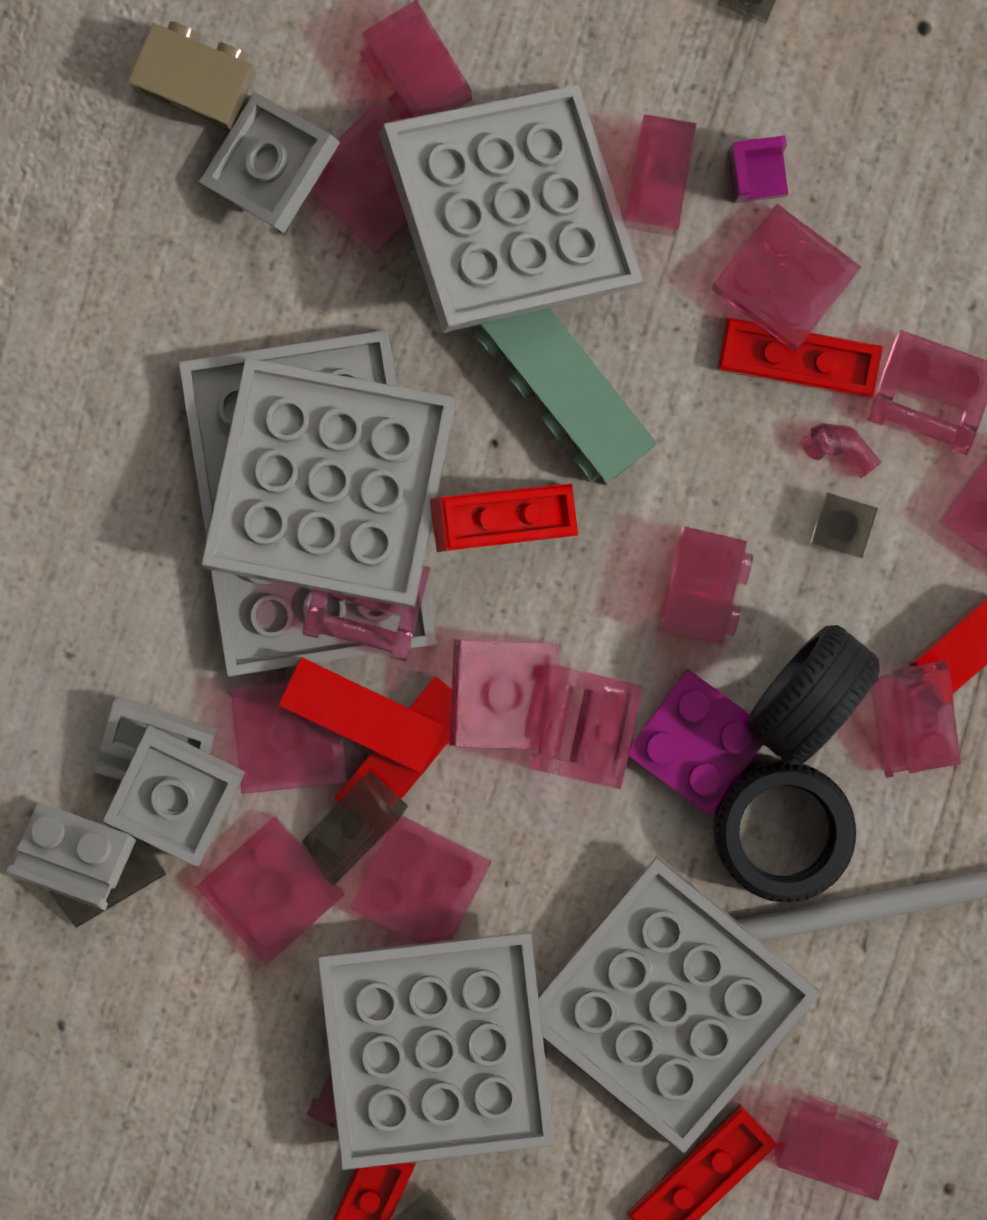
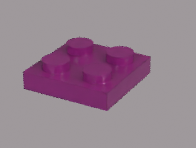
(696, 742)

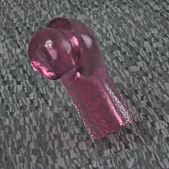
(840, 441)

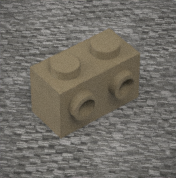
(193, 75)

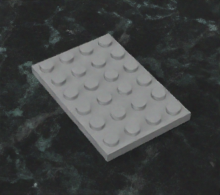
(259, 617)

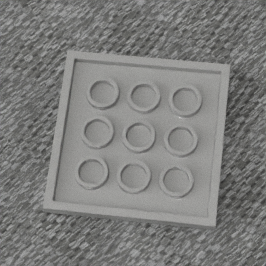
(510, 207)
(329, 483)
(672, 1004)
(436, 1050)

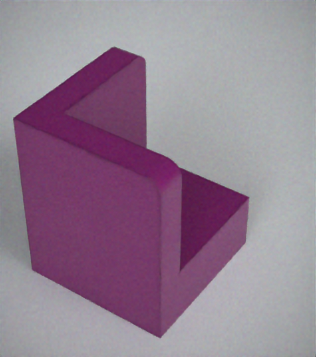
(758, 169)

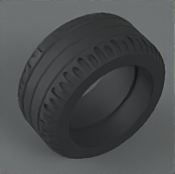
(814, 695)
(824, 870)

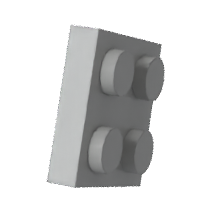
(269, 162)
(173, 796)

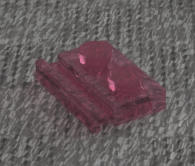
(916, 719)

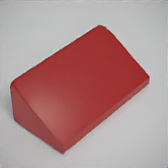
(960, 646)

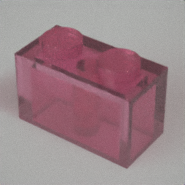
(414, 64)
(659, 175)
(705, 585)
(836, 1147)

